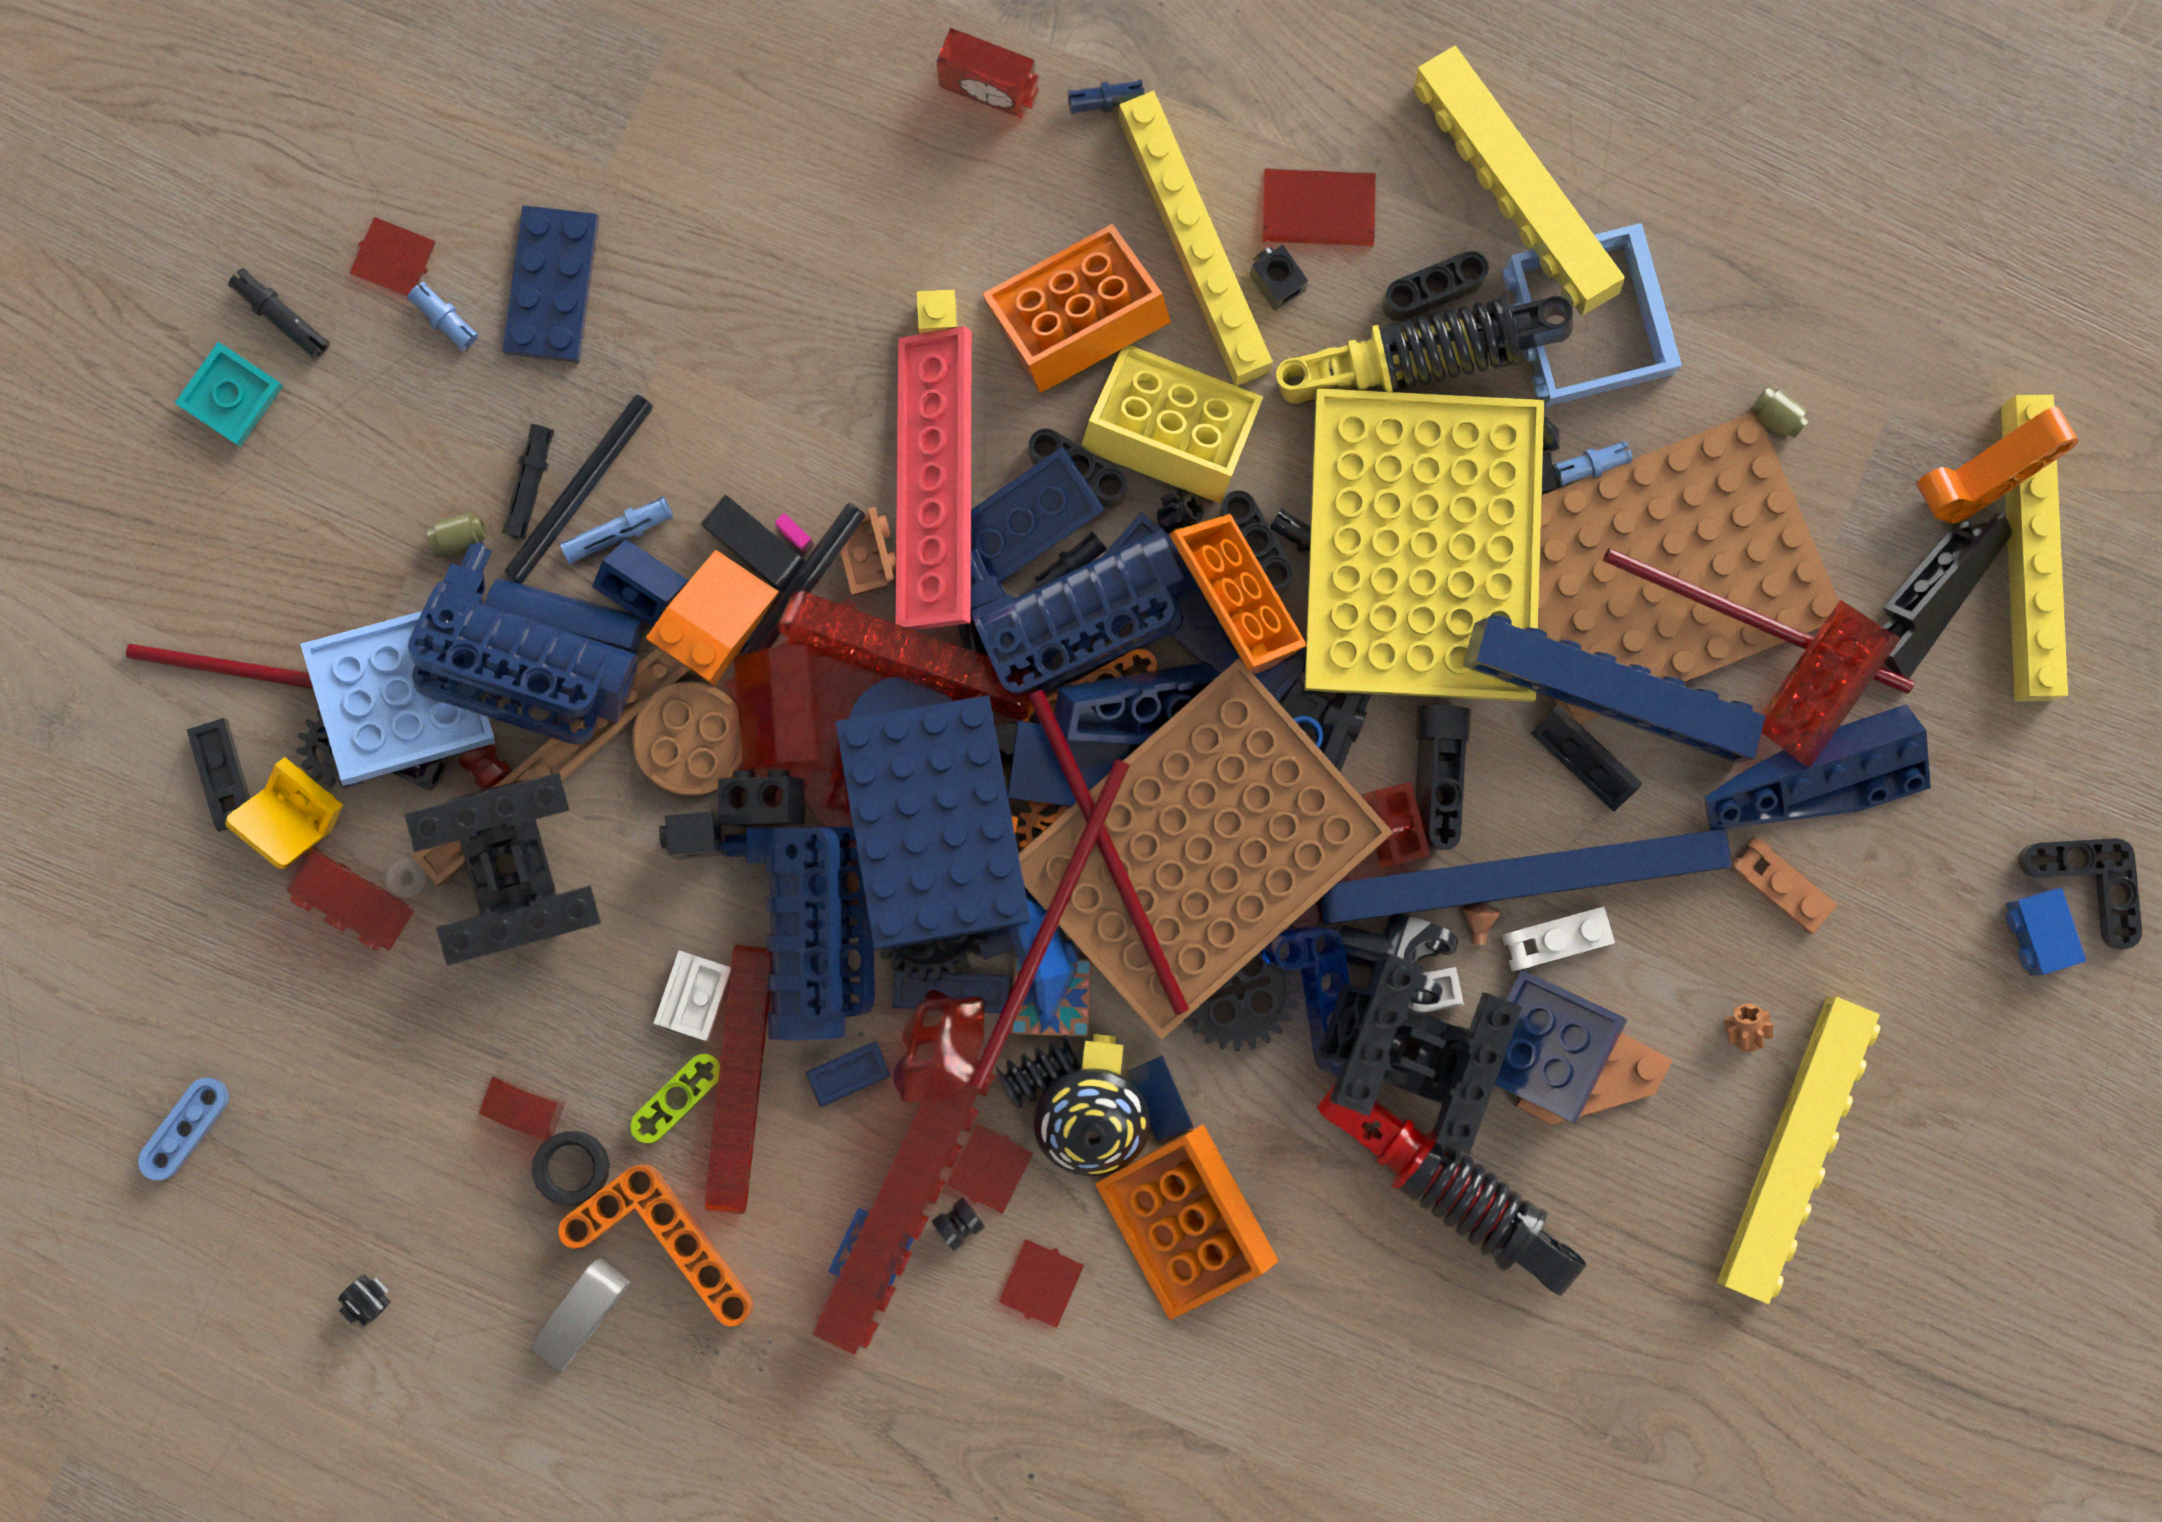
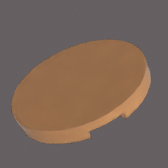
(688, 738)

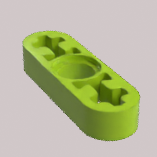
(649, 1111)

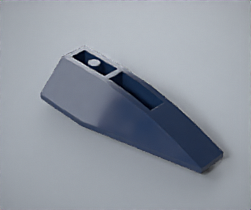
(1856, 770)

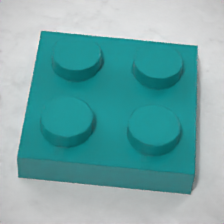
(229, 394)

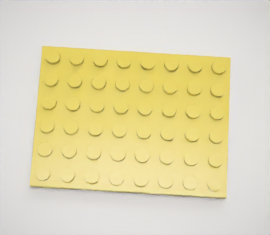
(1417, 536)

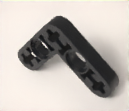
(2107, 874)

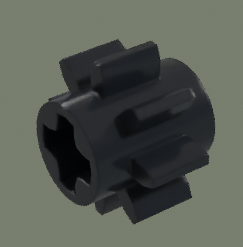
(1179, 511)

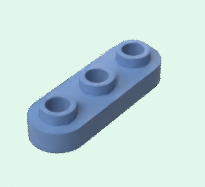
(170, 1139)

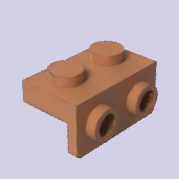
(866, 556)

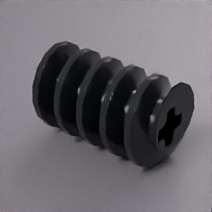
(1038, 1072)

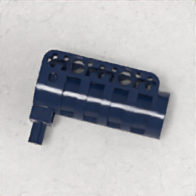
(811, 928)

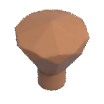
(1480, 919)

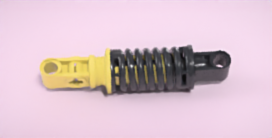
(1402, 353)

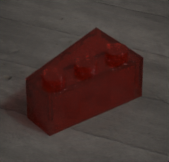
(348, 900)

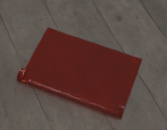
(1319, 207)

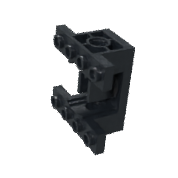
(515, 905)
(1440, 1059)

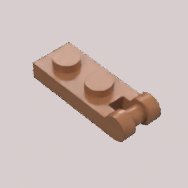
(1784, 886)

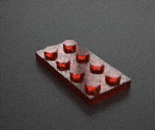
(1826, 682)

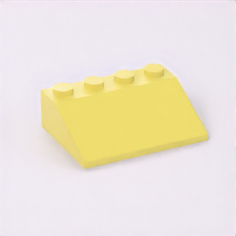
(1171, 423)

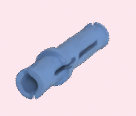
(616, 530)

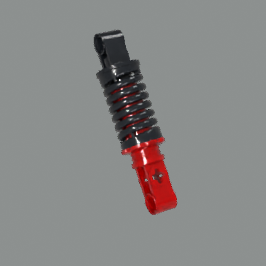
(1464, 1192)

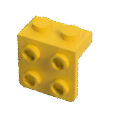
(285, 815)

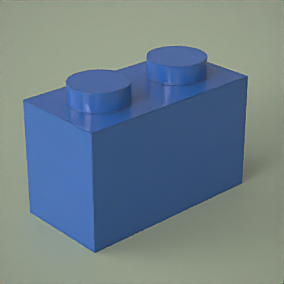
(2045, 932)

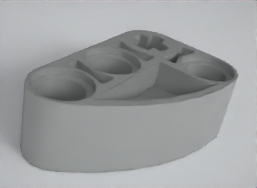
(580, 1314)

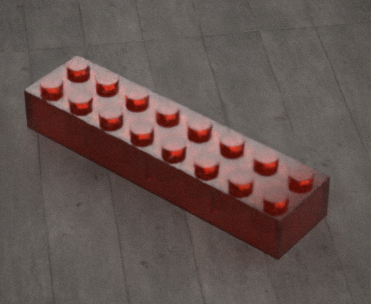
(897, 1218)

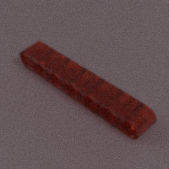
(900, 652)
(739, 1081)

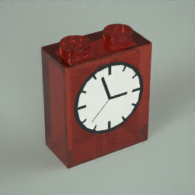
(987, 73)

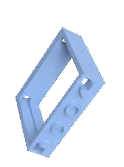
(1651, 305)

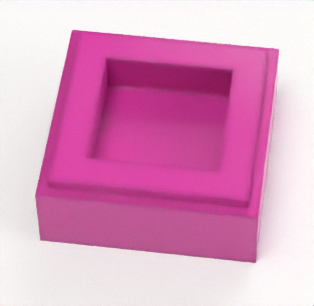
(794, 533)

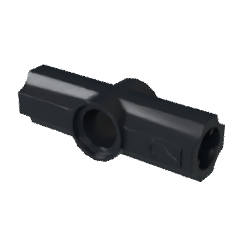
(1342, 725)

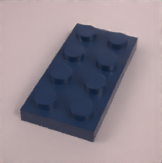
(551, 284)
(1032, 514)

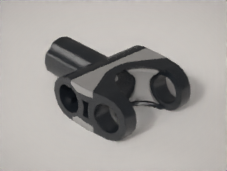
(1407, 939)

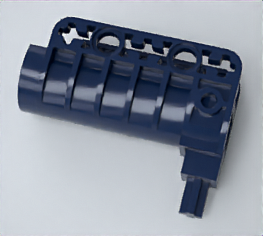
(1077, 610)
(514, 660)

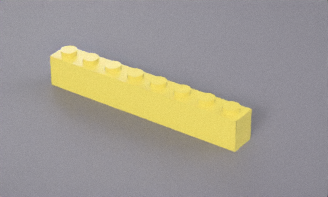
(1518, 181)
(1194, 238)
(2035, 571)
(1799, 1149)

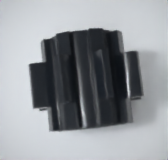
(363, 1300)

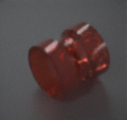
(485, 766)

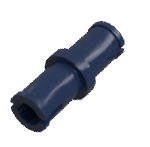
(1103, 97)

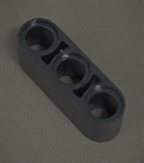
(1446, 272)
(1098, 468)
(1256, 524)
(753, 543)

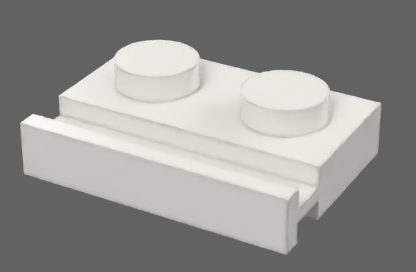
(693, 996)

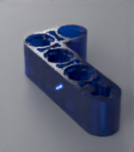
(1313, 969)

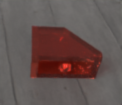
(522, 1108)

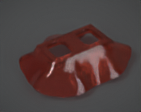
(956, 1052)

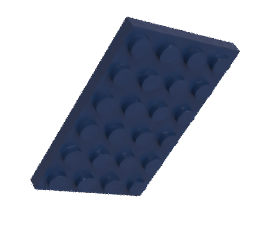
(932, 823)

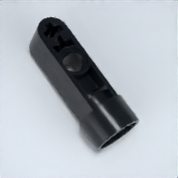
(1441, 732)

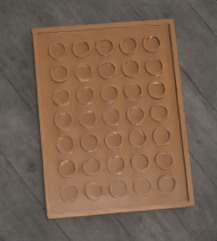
(1700, 511)
(1225, 837)

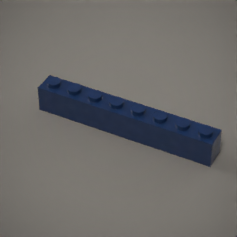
(1613, 689)

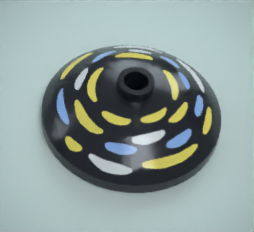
(1092, 1103)

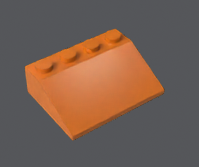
(1077, 307)
(1239, 592)
(1187, 1222)

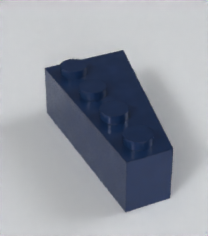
(1128, 706)

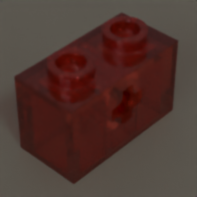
(1400, 813)

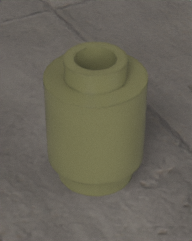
(1780, 413)
(455, 534)

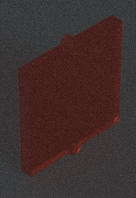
(392, 257)
(989, 1168)
(1041, 1283)

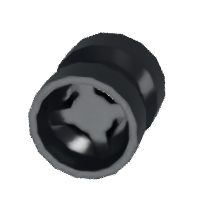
(966, 1220)

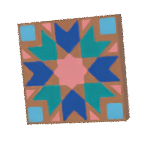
(1073, 1012)

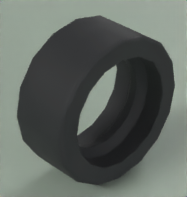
(541, 1163)

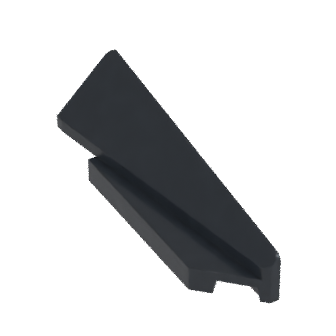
(1939, 588)

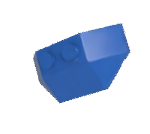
(1057, 965)

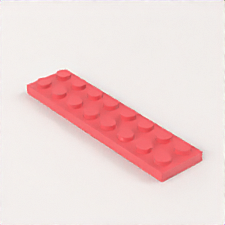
(934, 479)

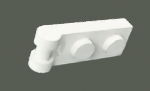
(1559, 938)

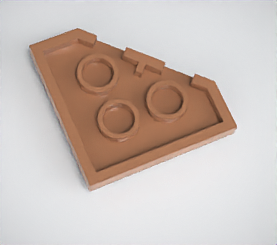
(1628, 1075)

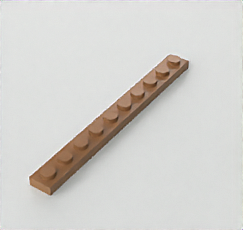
(558, 756)

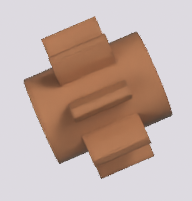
(1749, 1027)

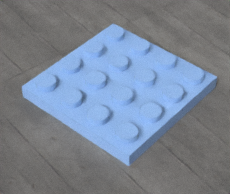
(373, 709)

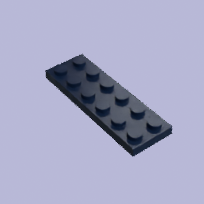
(1201, 629)

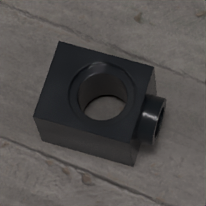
(1283, 291)

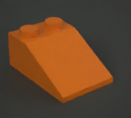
(712, 617)

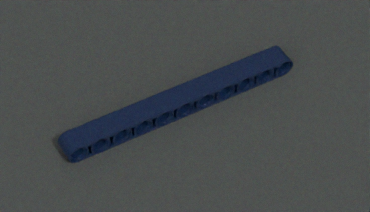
(1526, 876)

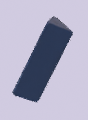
(1164, 1102)

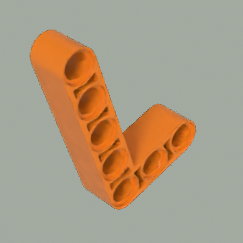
(668, 1235)

